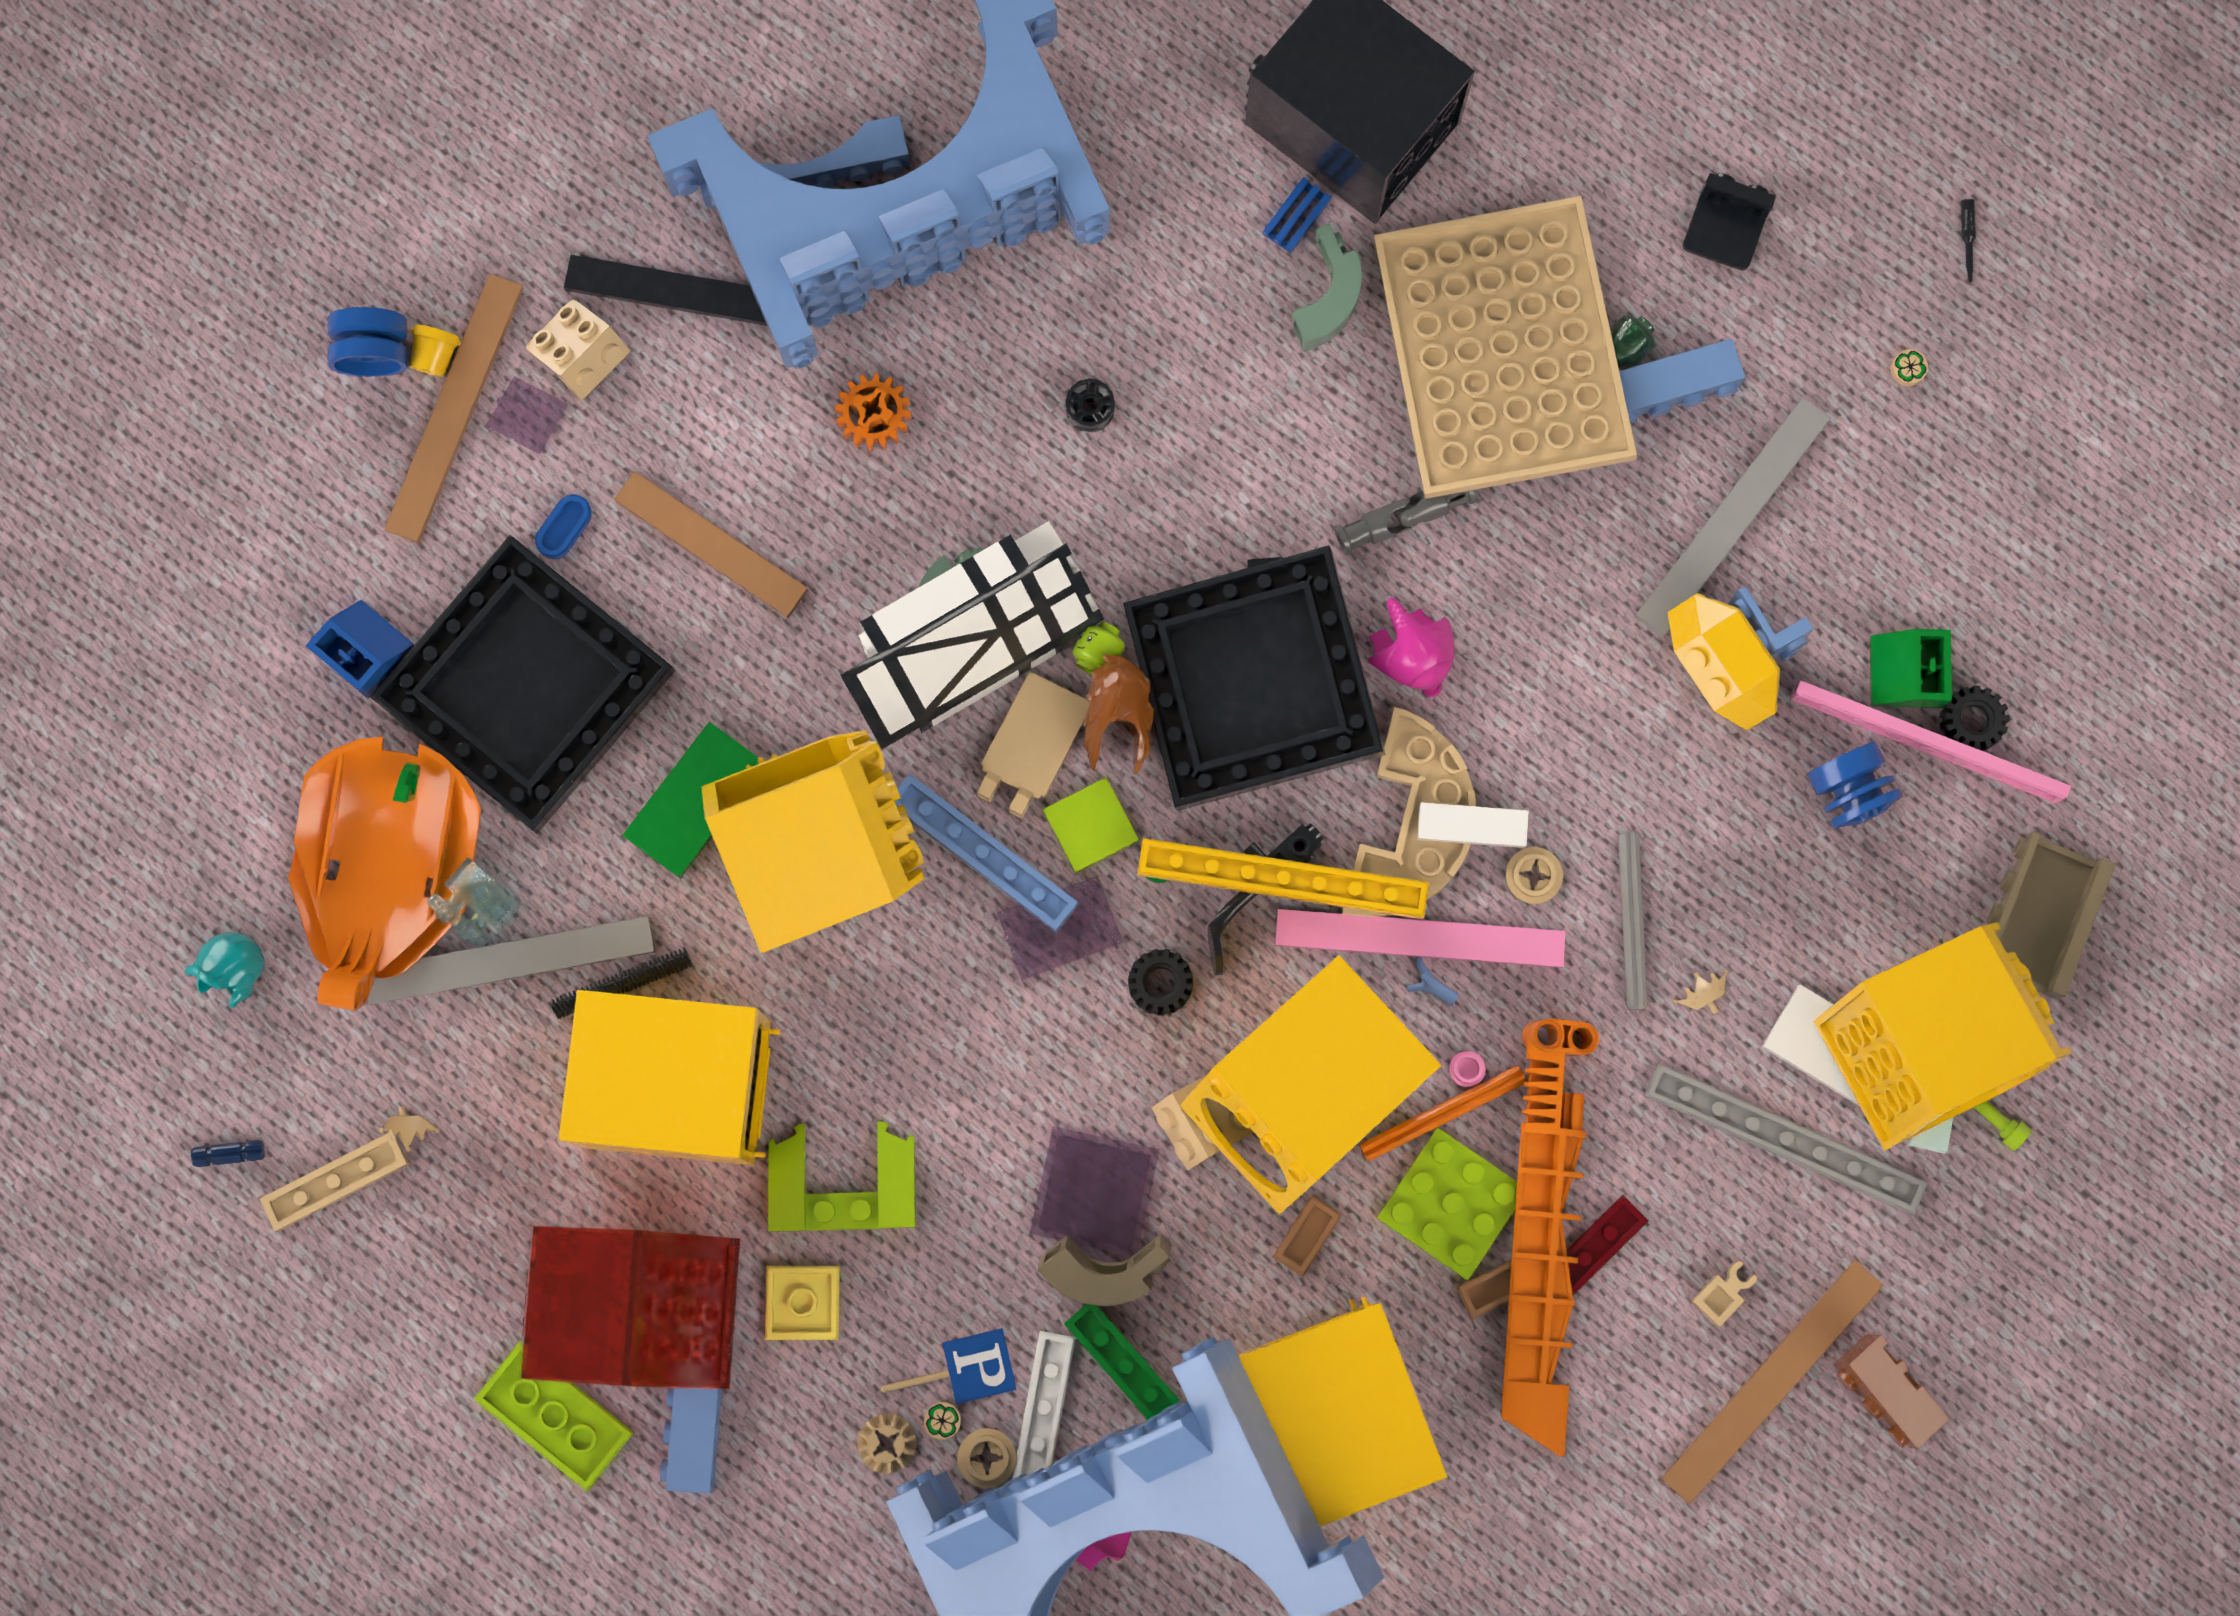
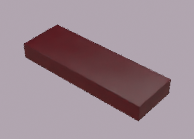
(1603, 1240)

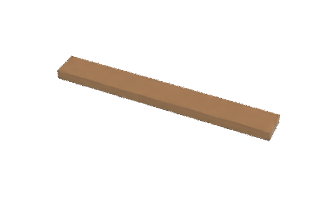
(454, 408)
(1771, 1382)

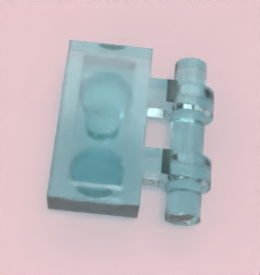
(482, 895)

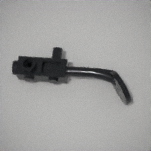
(1307, 837)

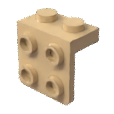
(578, 348)
(1189, 1141)

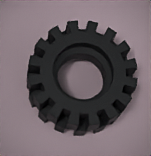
(1988, 704)
(1160, 960)

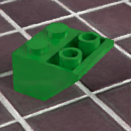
(1911, 669)

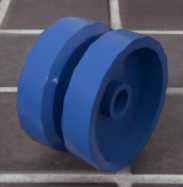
(367, 342)

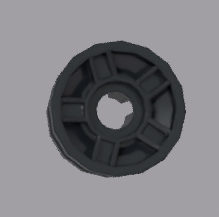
(1090, 391)

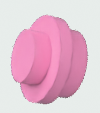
(1467, 1069)

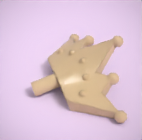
(1704, 992)
(407, 1127)

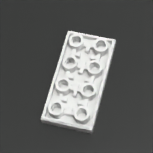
(1800, 1043)

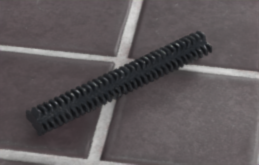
(629, 980)

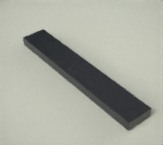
(662, 289)

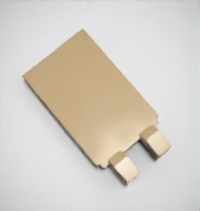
(1032, 742)

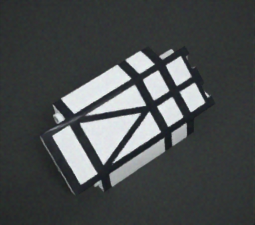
(969, 633)

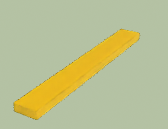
(1283, 878)

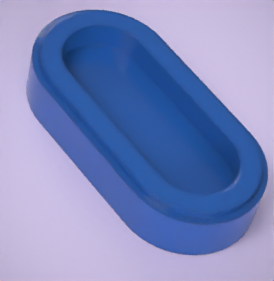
(563, 526)

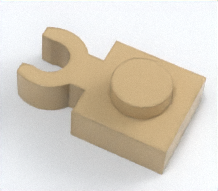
(1720, 1297)

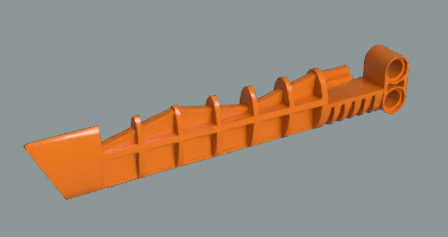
(1539, 1268)

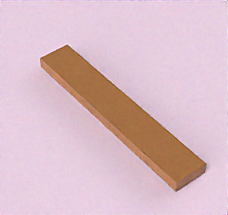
(711, 544)

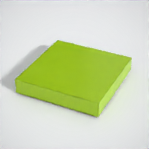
(1090, 825)

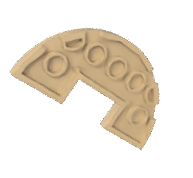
(1437, 774)

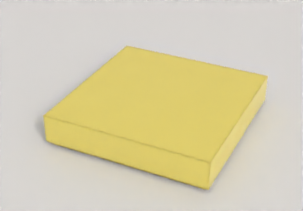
(802, 1303)

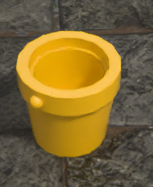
(432, 349)

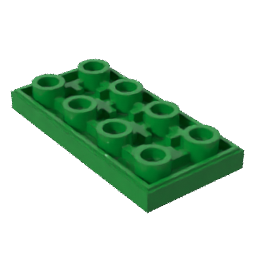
(673, 820)

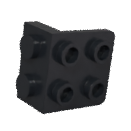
(1728, 221)

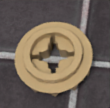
(1547, 865)
(888, 1425)
(1000, 1469)

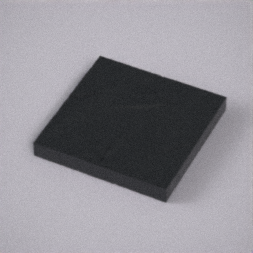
(1254, 678)
(523, 684)

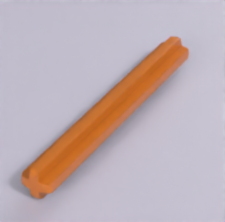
(1442, 1113)

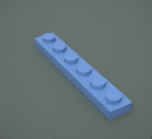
(985, 854)

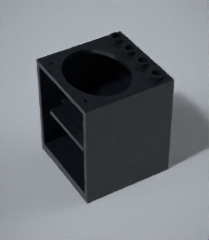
(1357, 99)

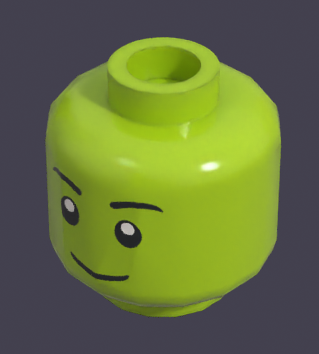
(1094, 644)

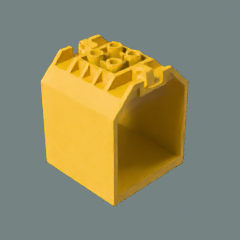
(813, 837)
(1940, 1035)

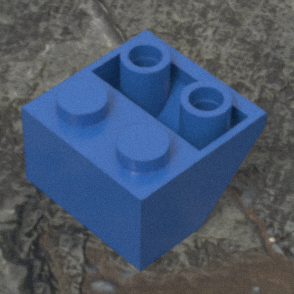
(360, 646)

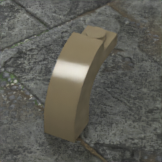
(1103, 1283)

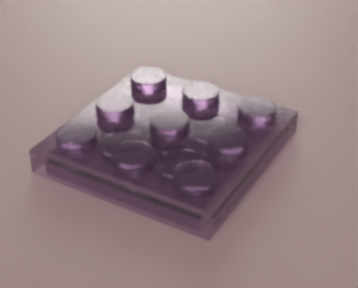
(1094, 1191)

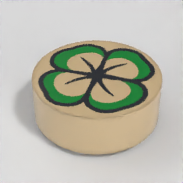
(1909, 367)
(942, 1420)

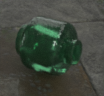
(1632, 340)

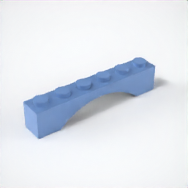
(873, 149)

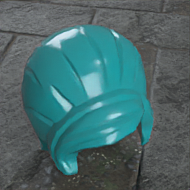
(230, 963)

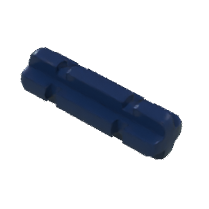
(227, 1153)

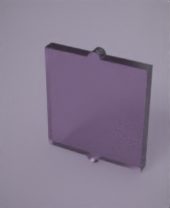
(526, 415)

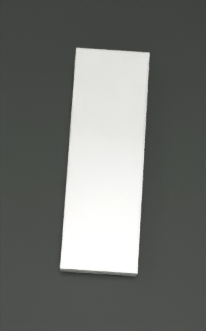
(1472, 825)

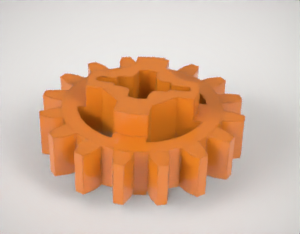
(886, 419)

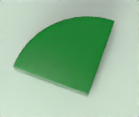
(407, 783)

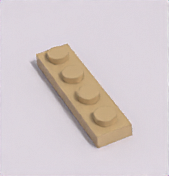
(333, 1182)

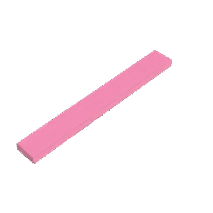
(1929, 742)
(1420, 938)

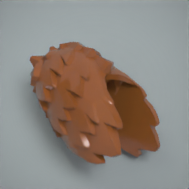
(1119, 696)

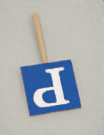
(976, 1367)

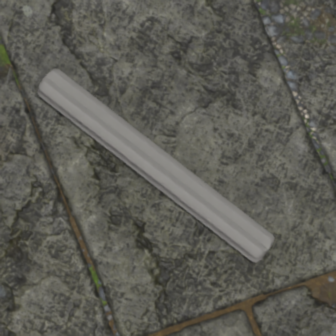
(1633, 921)

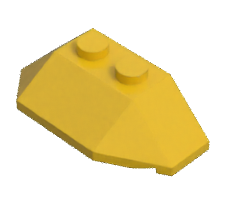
(1725, 659)

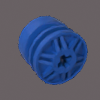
(1855, 785)

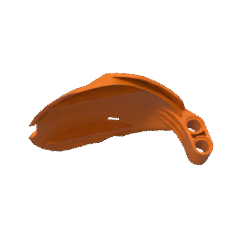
(376, 909)

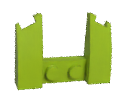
(795, 1210)

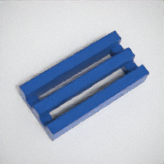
(1314, 191)

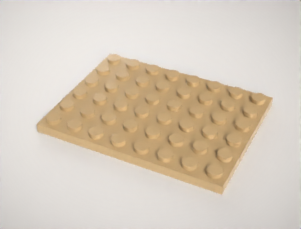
(1504, 347)

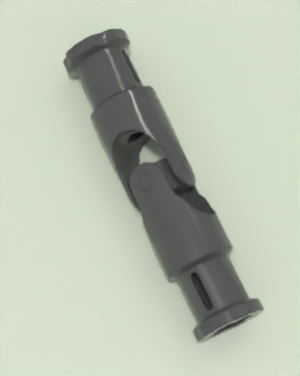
(1409, 512)

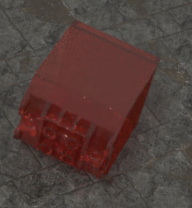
(629, 1308)

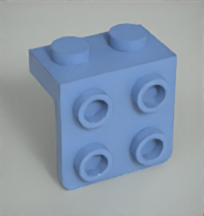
(1782, 644)

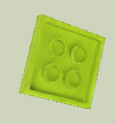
(1451, 1204)

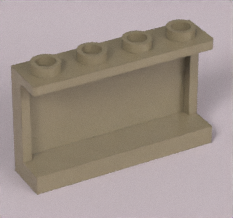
(2049, 909)

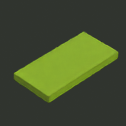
(555, 1420)

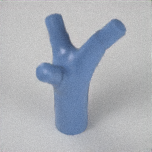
(1432, 985)

